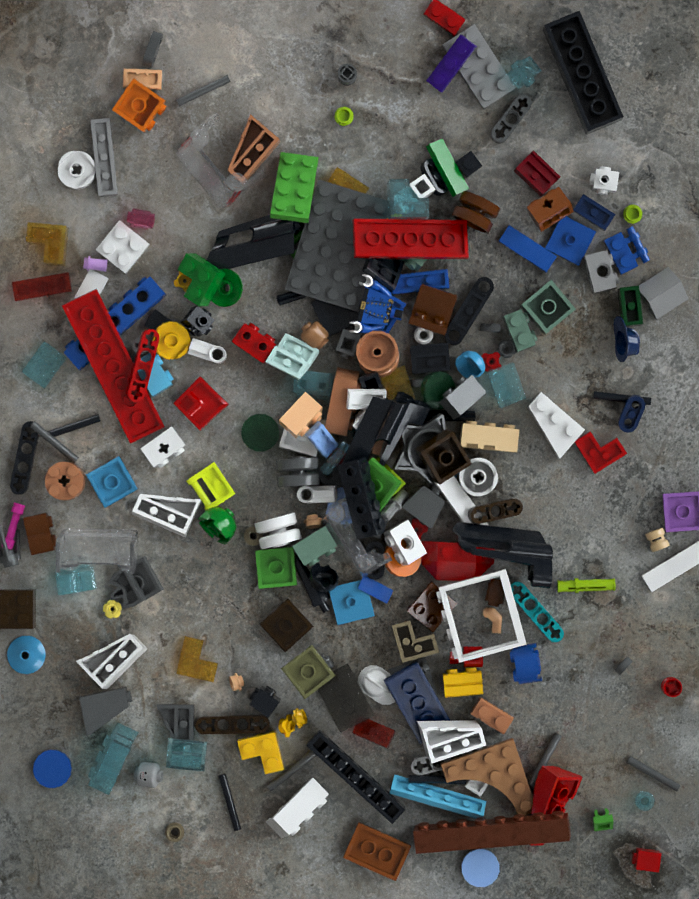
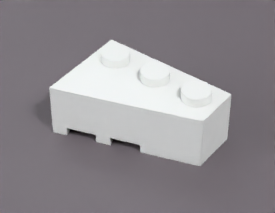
(113, 660)
(450, 738)
(298, 809)

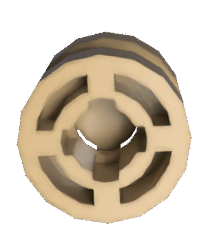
(659, 543)

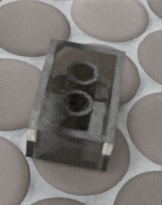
(346, 699)

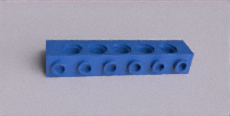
(146, 285)

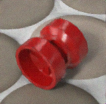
(673, 689)

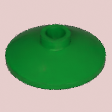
(228, 298)

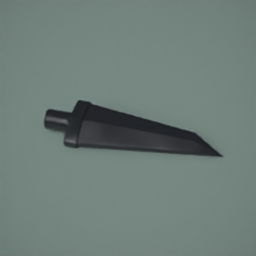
(316, 597)

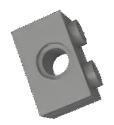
(598, 283)

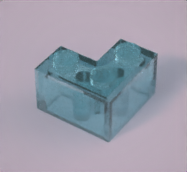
(401, 205)

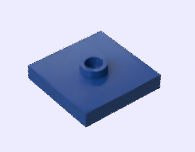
(570, 240)

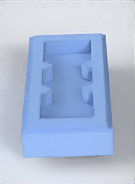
(321, 439)

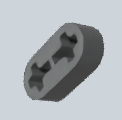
(152, 49)

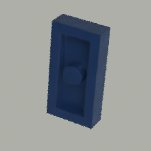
(594, 212)

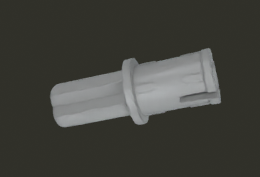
(394, 505)

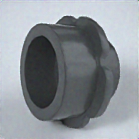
(506, 353)

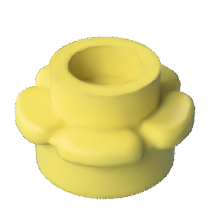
(107, 609)

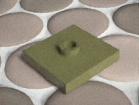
(308, 671)

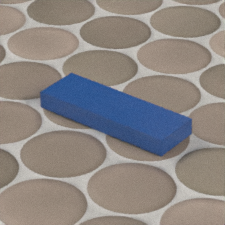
(527, 248)
(412, 281)

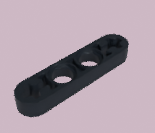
(21, 457)

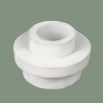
(423, 341)

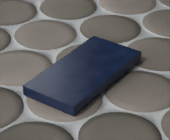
(415, 697)

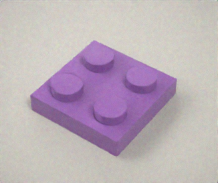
(681, 511)

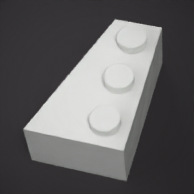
(555, 424)
(167, 512)

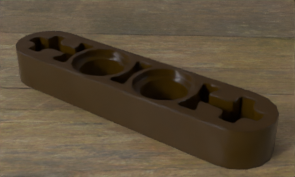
(232, 721)

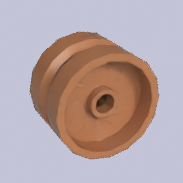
(374, 343)

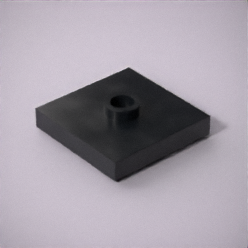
(333, 317)

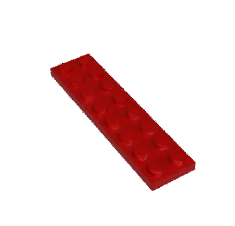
(111, 364)

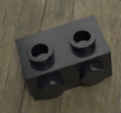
(264, 700)

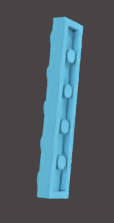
(438, 797)

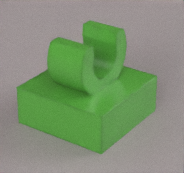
(602, 822)

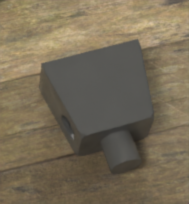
(425, 505)

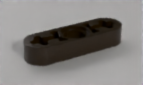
(481, 508)

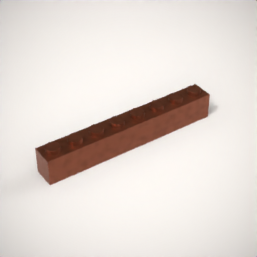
(492, 832)

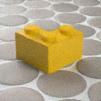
(263, 745)

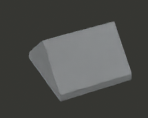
(663, 292)

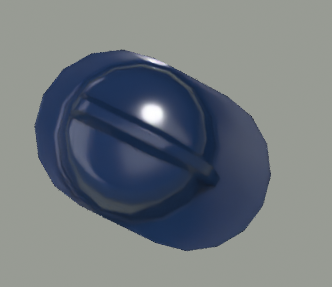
(626, 340)

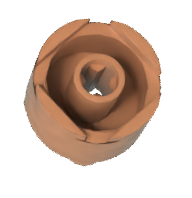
(58, 489)

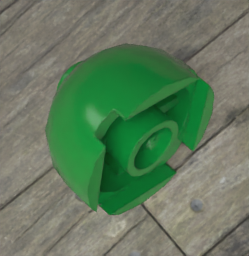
(219, 523)

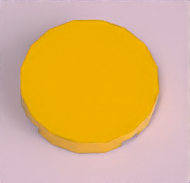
(173, 340)

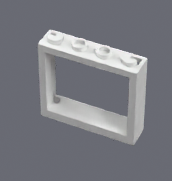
(452, 632)

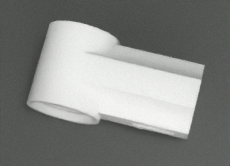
(205, 351)
(319, 494)

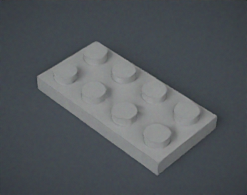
(482, 70)

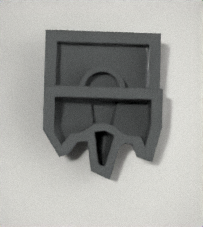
(137, 586)

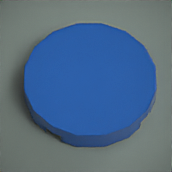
(52, 768)

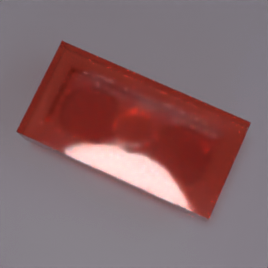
(375, 733)

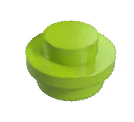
(344, 116)
(632, 214)

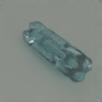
(335, 458)

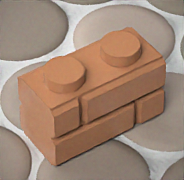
(491, 715)

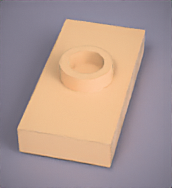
(150, 78)

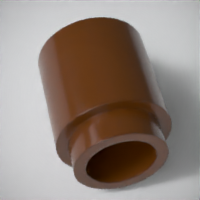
(495, 593)

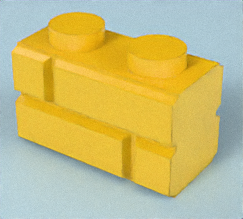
(462, 683)

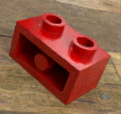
(254, 343)

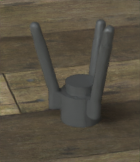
(8, 557)

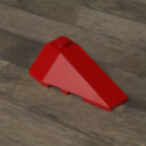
(553, 790)

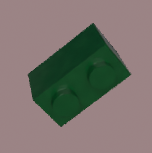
(630, 306)

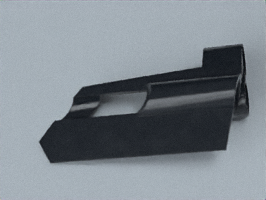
(269, 240)

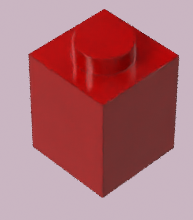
(646, 860)

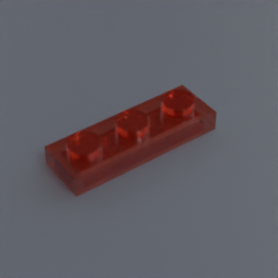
(42, 286)

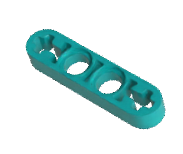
(538, 609)

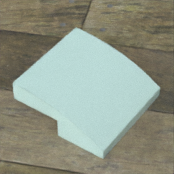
(292, 356)

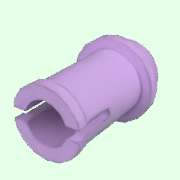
(95, 264)

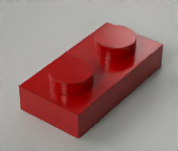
(444, 17)

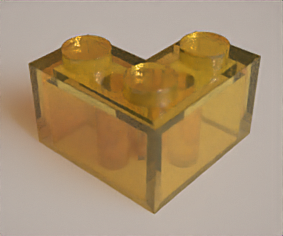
(53, 237)

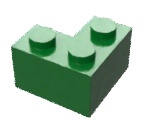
(204, 278)

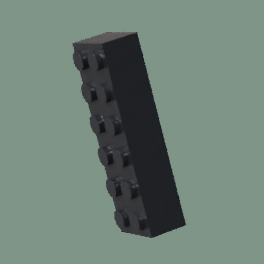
(582, 72)

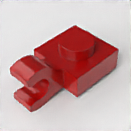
(477, 662)

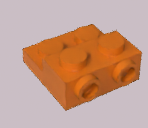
(139, 106)

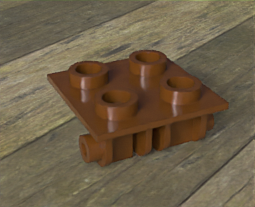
(428, 609)

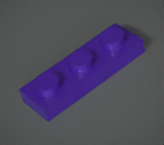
(451, 63)

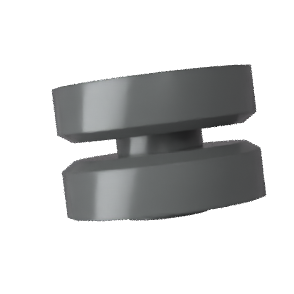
(297, 472)

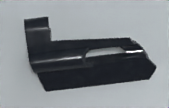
(385, 422)
(521, 545)

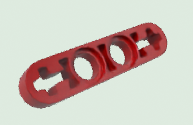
(146, 366)

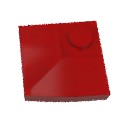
(200, 403)

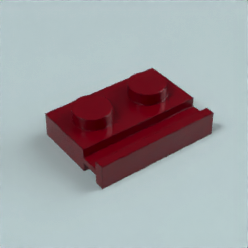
(537, 173)

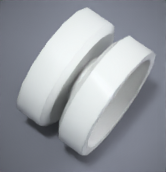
(277, 531)

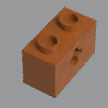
(550, 209)

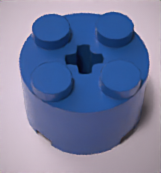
(526, 663)

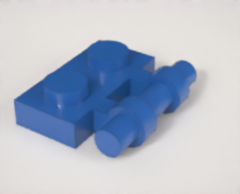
(621, 253)

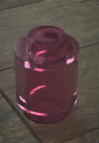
(141, 219)

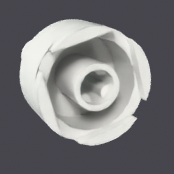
(483, 486)

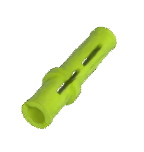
(586, 585)

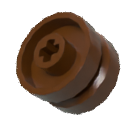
(476, 211)

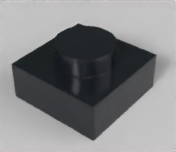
(468, 164)

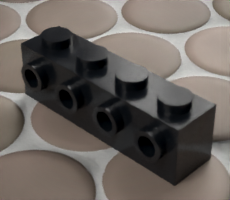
(361, 498)

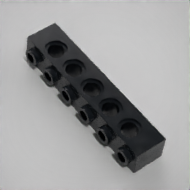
(356, 776)

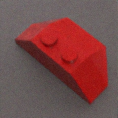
(452, 563)

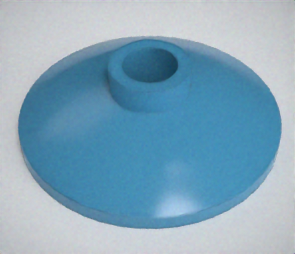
(33, 648)

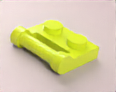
(216, 483)

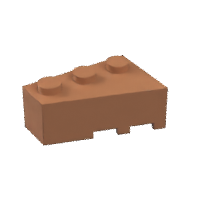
(253, 148)
(338, 416)

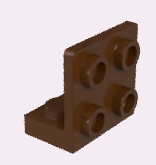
(433, 309)

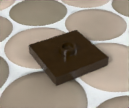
(286, 625)

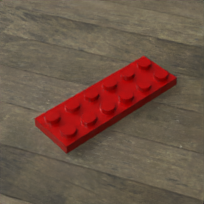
(410, 239)

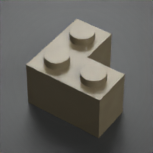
(411, 647)

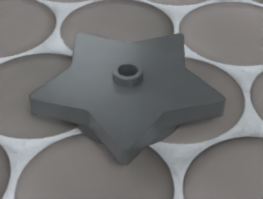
(414, 437)

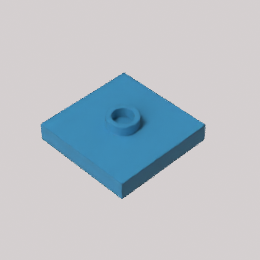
(112, 482)
(350, 603)

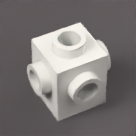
(609, 176)

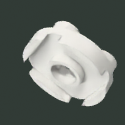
(87, 173)

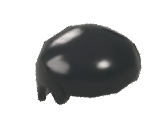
(323, 578)

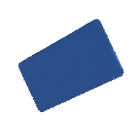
(375, 589)

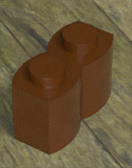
(39, 533)

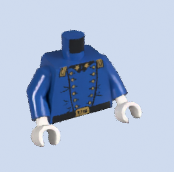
(375, 308)

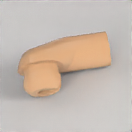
(495, 617)

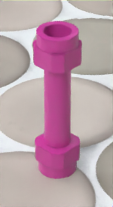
(17, 509)

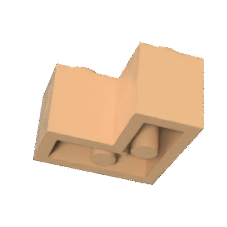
(301, 416)

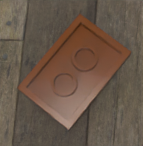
(377, 851)

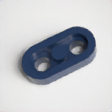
(631, 413)

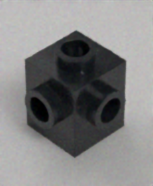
(198, 321)

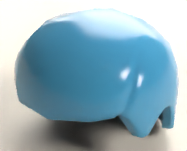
(470, 364)

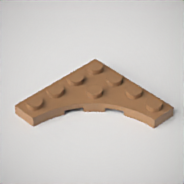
(497, 766)

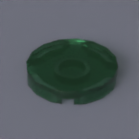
(434, 386)
(260, 432)

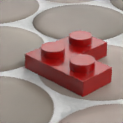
(597, 456)

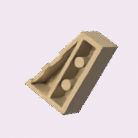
(489, 437)

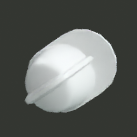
(372, 683)

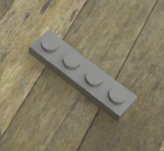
(104, 157)

